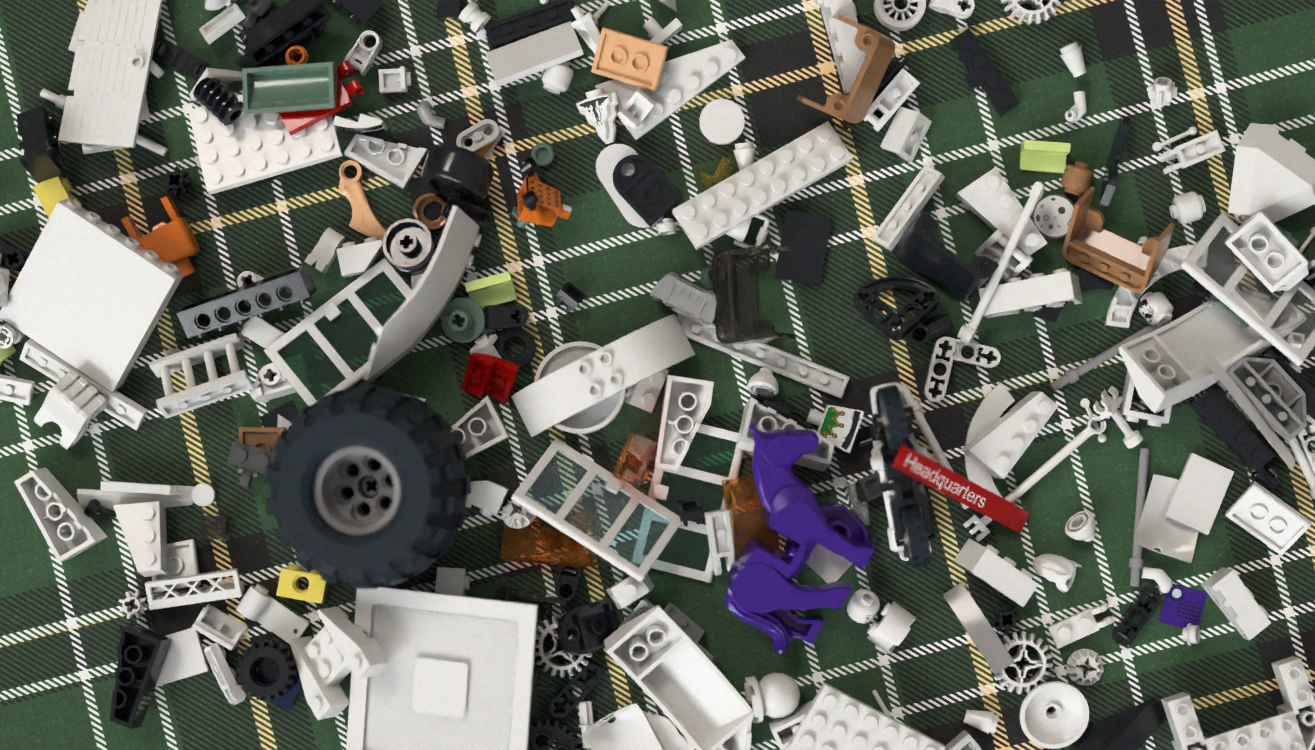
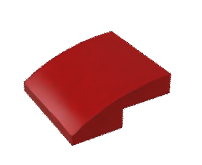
(490, 376)

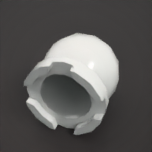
(773, 695)

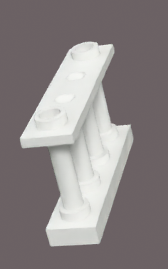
(206, 393)

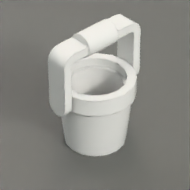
(740, 232)

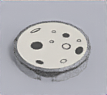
(1053, 215)

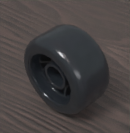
(457, 173)

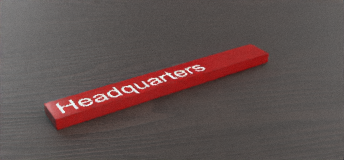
(960, 489)

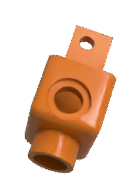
(171, 241)

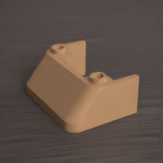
(879, 54)
(1111, 254)

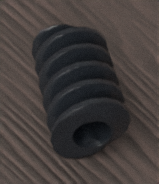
(218, 100)

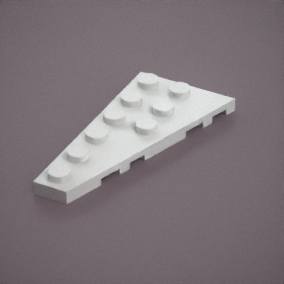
(679, 82)

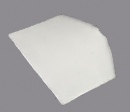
(1159, 531)
(627, 732)

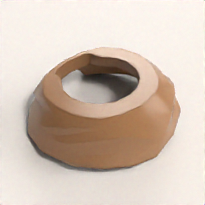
(418, 210)

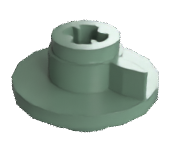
(463, 320)

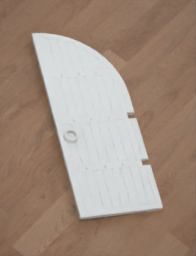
(110, 72)

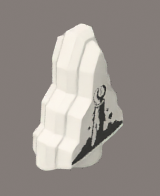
(601, 111)

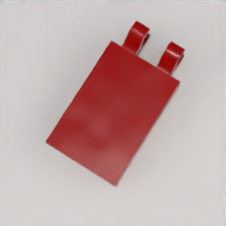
(300, 120)

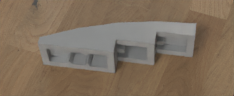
(978, 628)

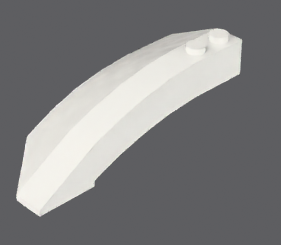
(429, 296)
(1171, 370)
(682, 681)

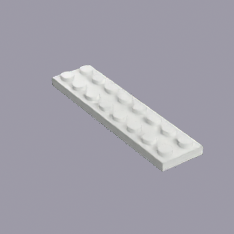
(762, 185)

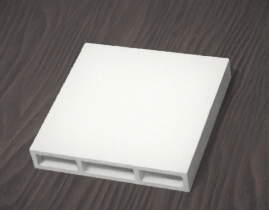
(90, 294)

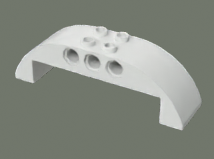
(602, 374)

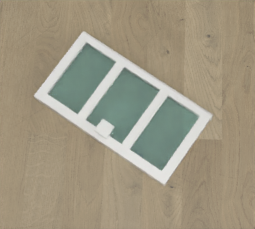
(597, 509)

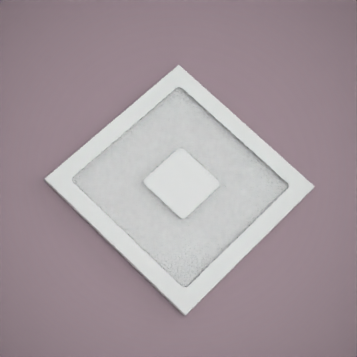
(452, 675)

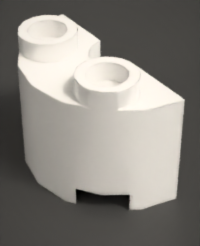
(891, 628)

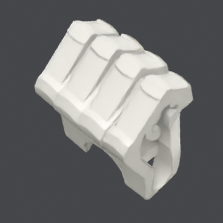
(71, 406)

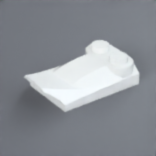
(1268, 253)

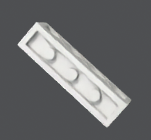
(194, 594)

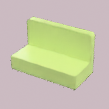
(1043, 156)
(492, 289)

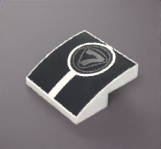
(365, 126)

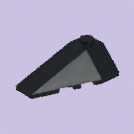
(1123, 731)

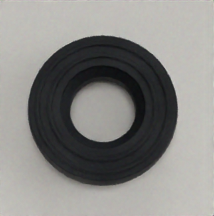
(516, 333)

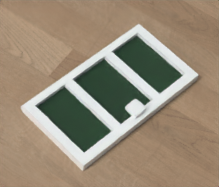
(335, 341)
(706, 463)

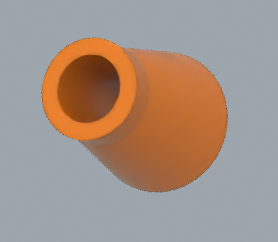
(294, 53)

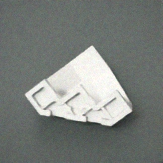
(1270, 175)

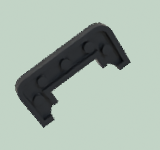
(940, 265)

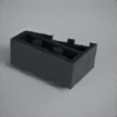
(39, 144)

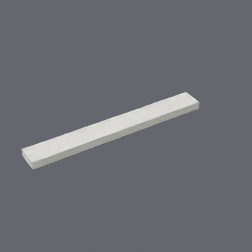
(768, 357)

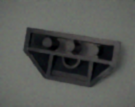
(290, 25)

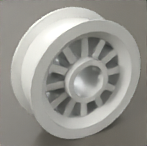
(899, 25)

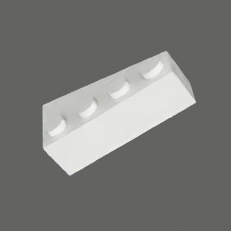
(479, 428)
(1010, 435)
(58, 515)

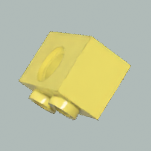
(289, 586)

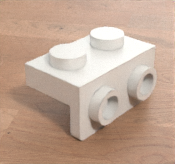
(646, 392)

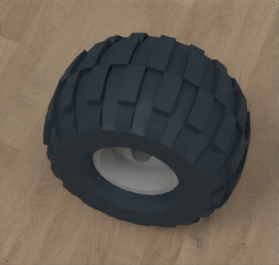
(329, 527)

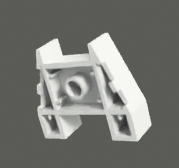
(331, 657)

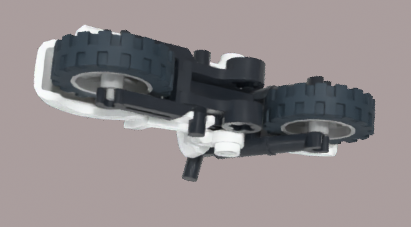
(903, 495)

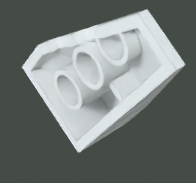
(682, 412)

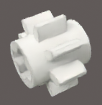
(1162, 91)
(128, 608)

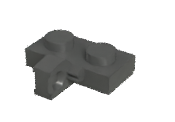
(250, 461)

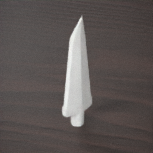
(586, 27)

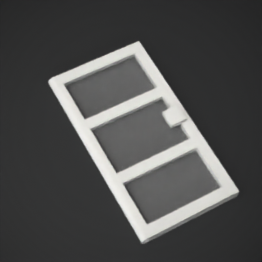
(1279, 316)

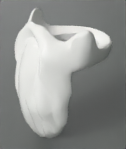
(1056, 569)

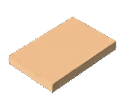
(629, 59)

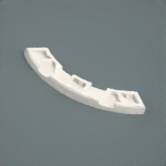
(1124, 300)
(986, 414)

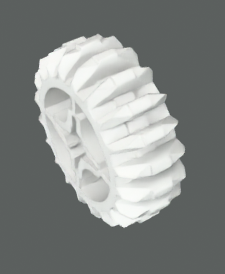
(1023, 13)
(546, 657)
(1020, 673)

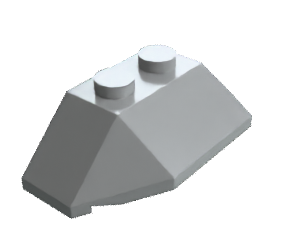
(1272, 394)

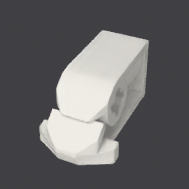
(265, 390)

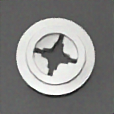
(514, 519)
(1076, 674)

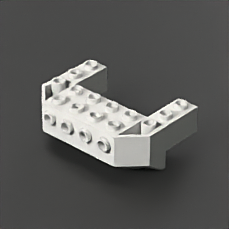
(1287, 731)

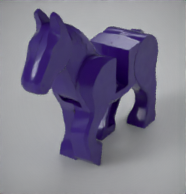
(762, 577)

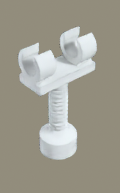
(1131, 438)

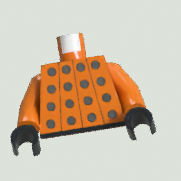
(538, 201)

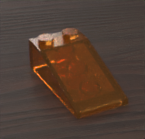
(635, 459)
(746, 514)
(544, 545)

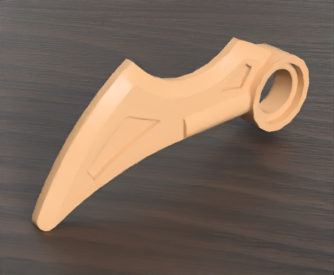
(362, 218)

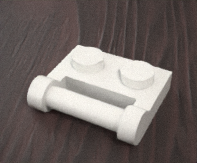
(994, 251)

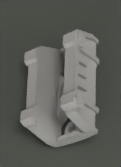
(686, 297)

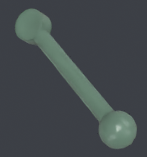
(1214, 299)

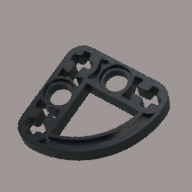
(892, 318)

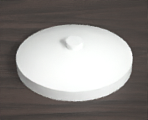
(594, 417)

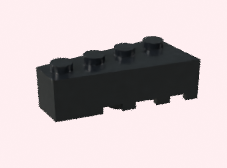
(137, 673)

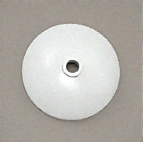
(1061, 725)

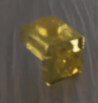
(722, 171)

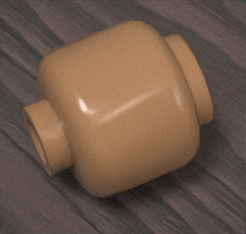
(1077, 178)

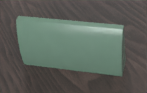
(289, 88)

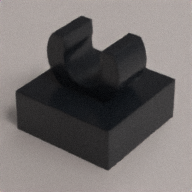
(570, 295)
(690, 510)

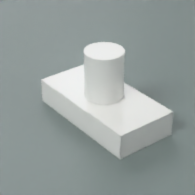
(659, 34)

